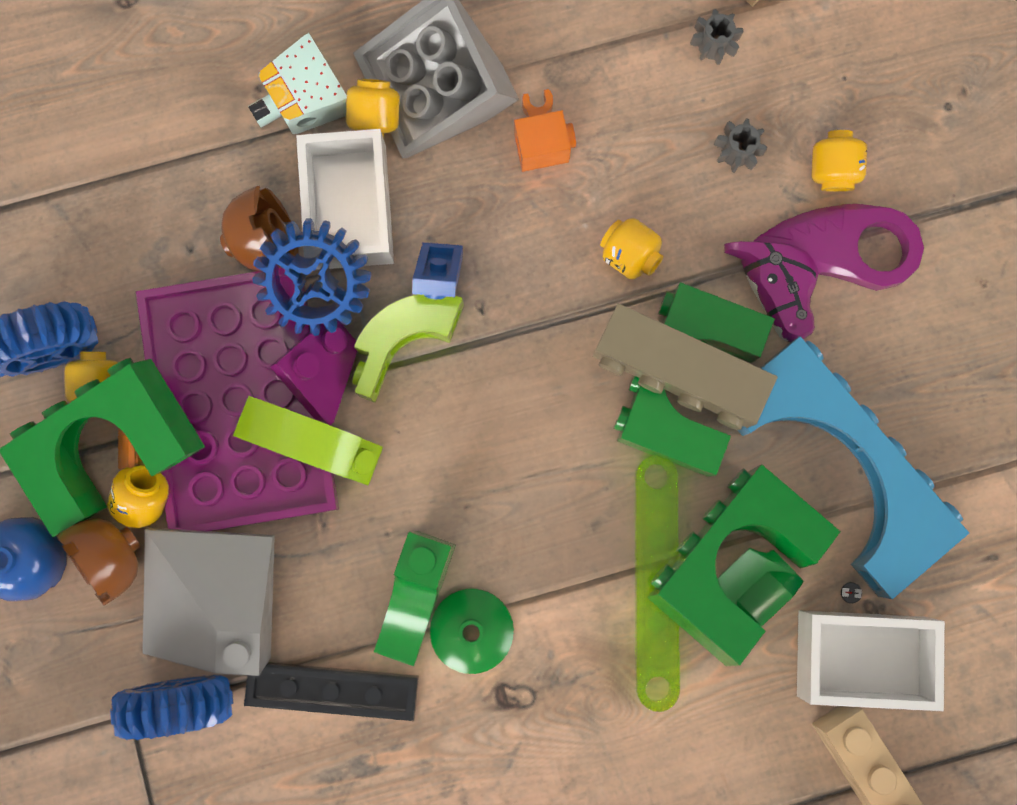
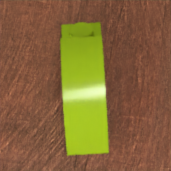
(396, 326)
(307, 440)

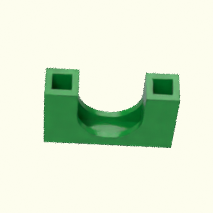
(651, 420)
(47, 453)
(691, 588)

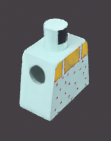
(300, 89)

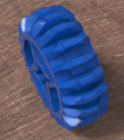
(299, 267)
(44, 337)
(171, 707)

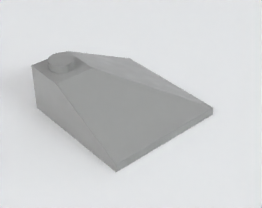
(441, 72)
(209, 599)

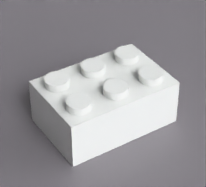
(348, 185)
(870, 660)

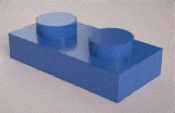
(437, 270)

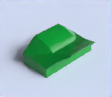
(760, 584)

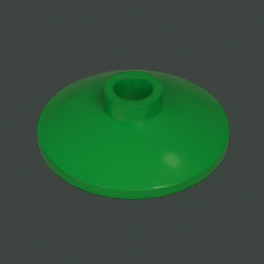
(471, 608)

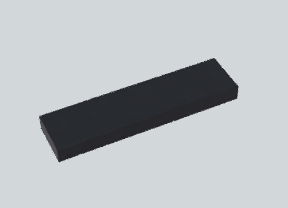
(333, 691)

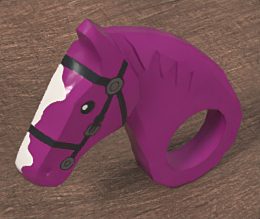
(823, 241)

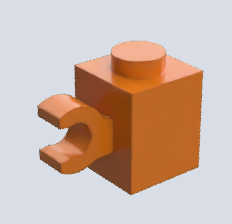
(543, 135)

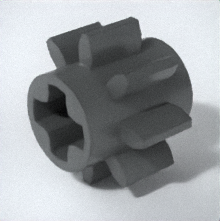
(718, 25)
(750, 143)

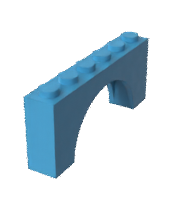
(909, 520)

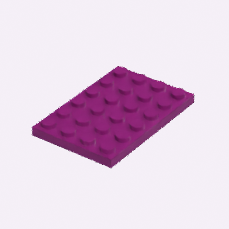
(213, 354)

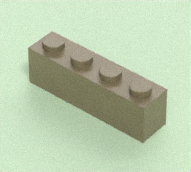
(684, 367)

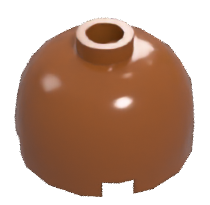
(250, 222)
(102, 556)

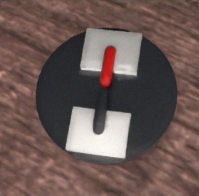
(851, 592)

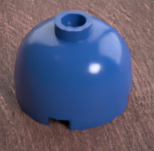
(28, 559)

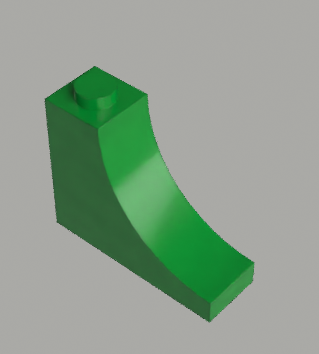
(414, 596)

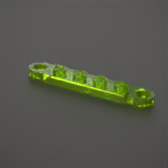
(655, 546)

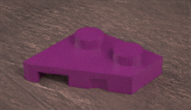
(319, 370)

